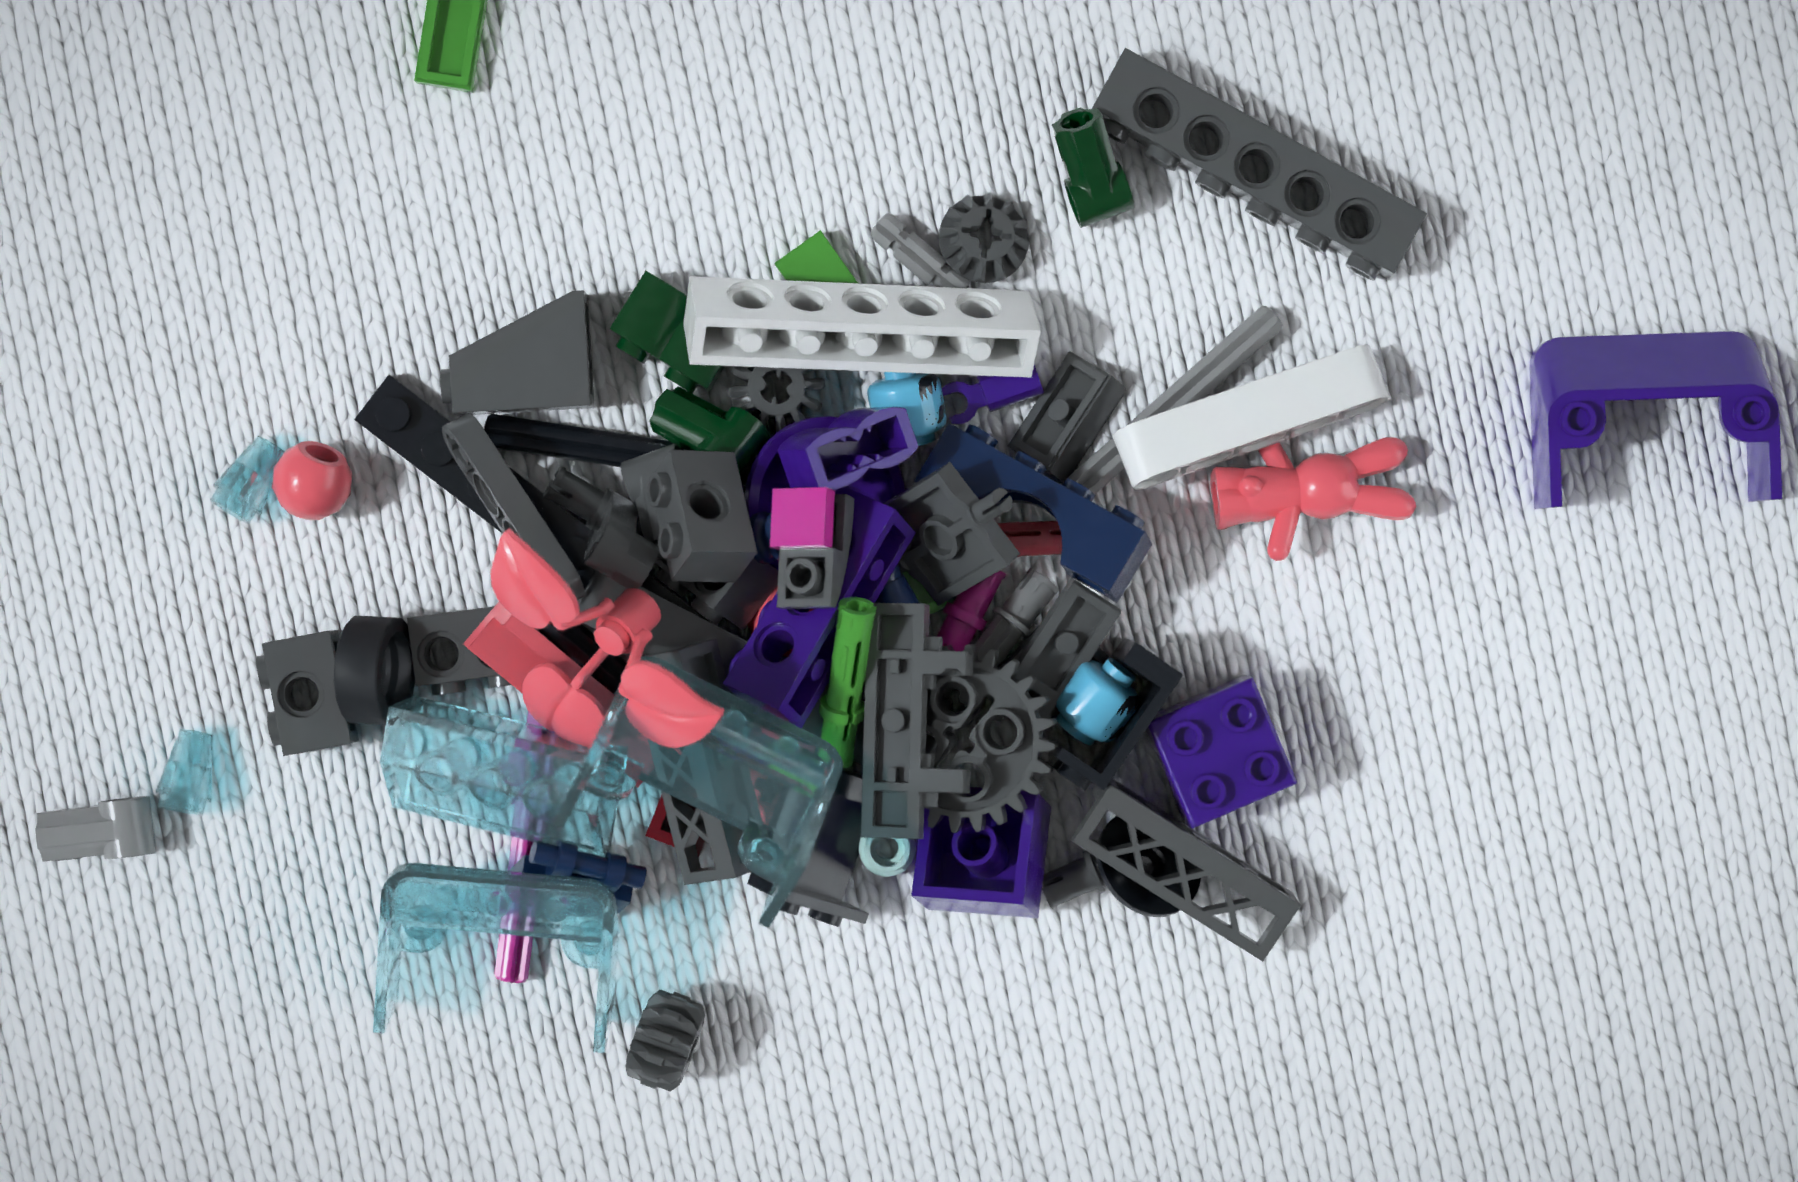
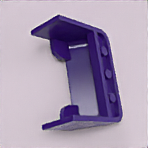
(1580, 373)

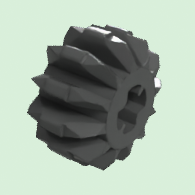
(796, 391)
(665, 1040)

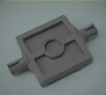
(954, 533)

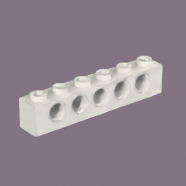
(860, 327)

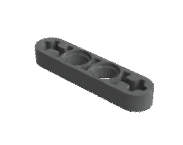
(504, 494)

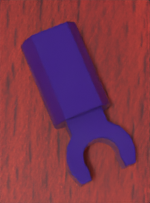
(993, 392)

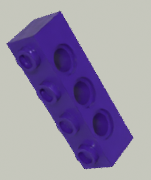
(795, 684)

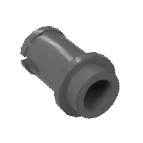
(1072, 880)

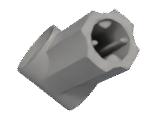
(112, 829)

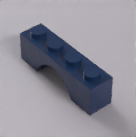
(1097, 544)

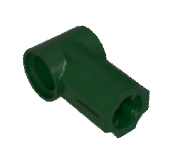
(1095, 179)
(704, 427)

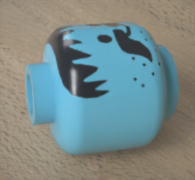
(917, 393)
(1097, 701)

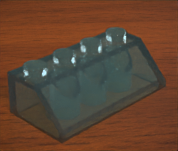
(489, 774)

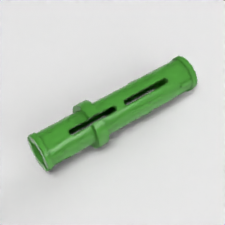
(843, 704)

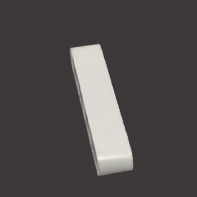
(1251, 416)

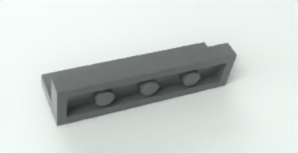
(686, 825)
(1198, 850)

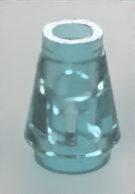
(248, 481)
(187, 774)

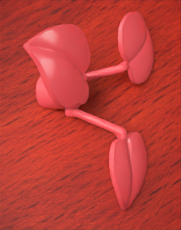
(658, 701)

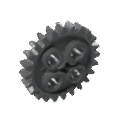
(1005, 769)

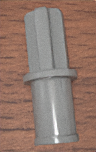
(1016, 615)

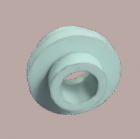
(886, 866)

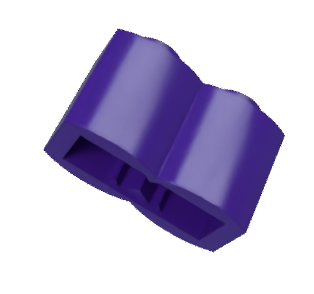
(848, 448)

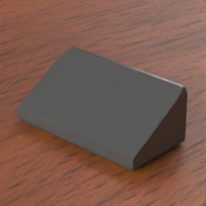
(1068, 416)

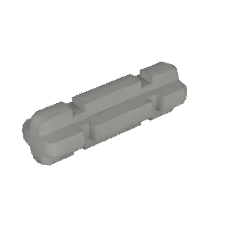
(915, 254)

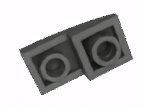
(816, 575)

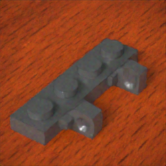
(896, 769)

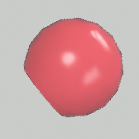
(312, 480)

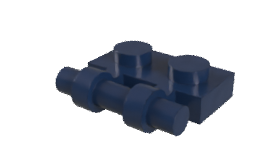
(568, 861)

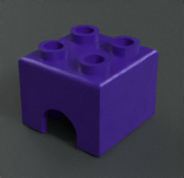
(1220, 751)

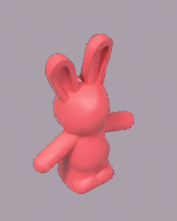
(1318, 487)

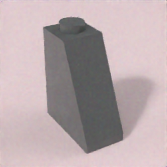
(526, 365)

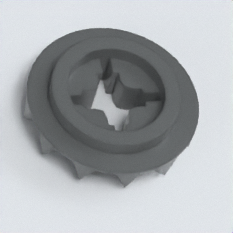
(963, 250)

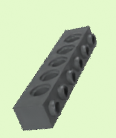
(1389, 218)

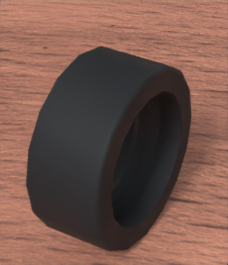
(372, 668)

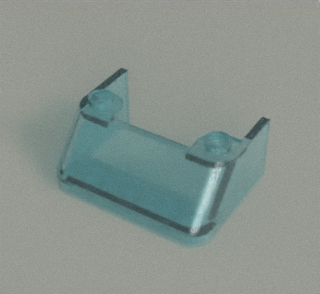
(744, 772)
(429, 899)

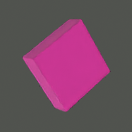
(802, 518)

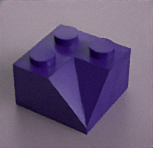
(987, 869)

